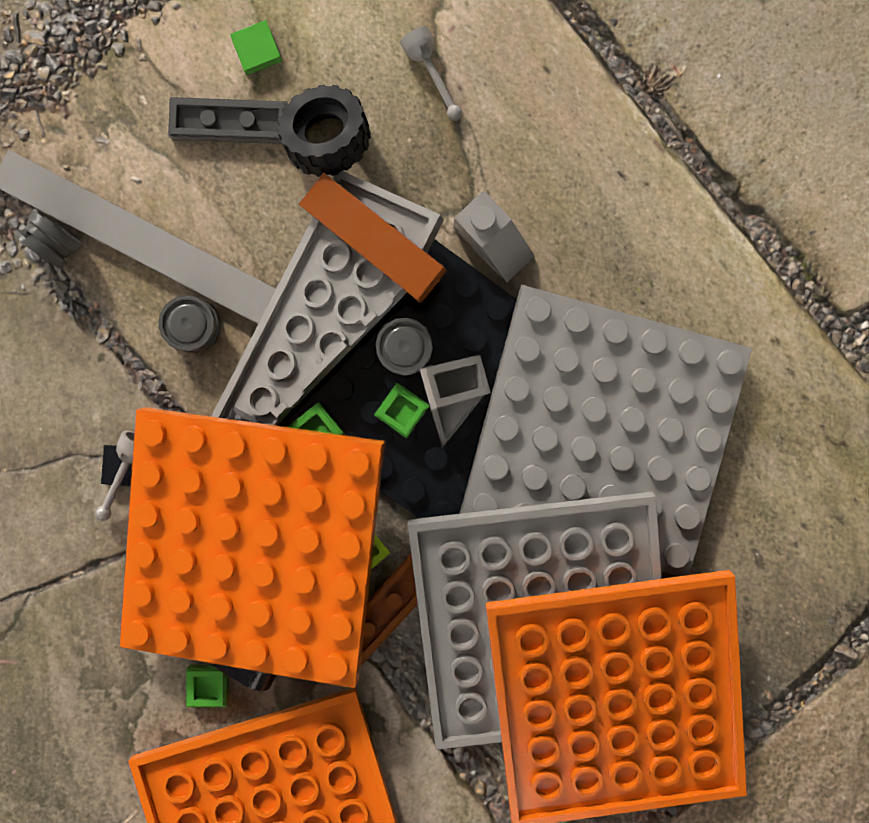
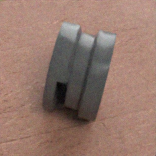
(47, 239)
(189, 324)
(404, 346)

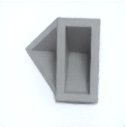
(454, 392)

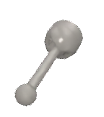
(420, 47)
(125, 452)

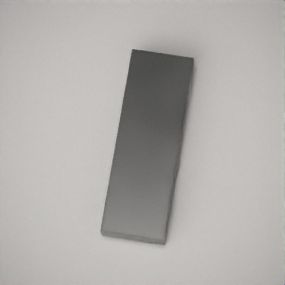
(224, 120)

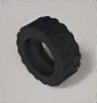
(312, 107)

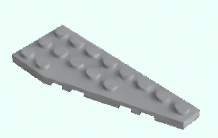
(320, 309)

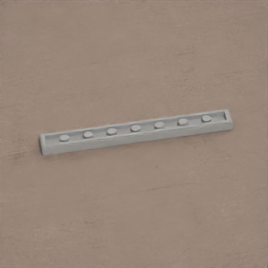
(134, 237)

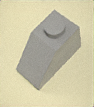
(493, 236)

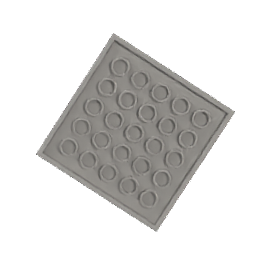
(606, 410)
(507, 556)

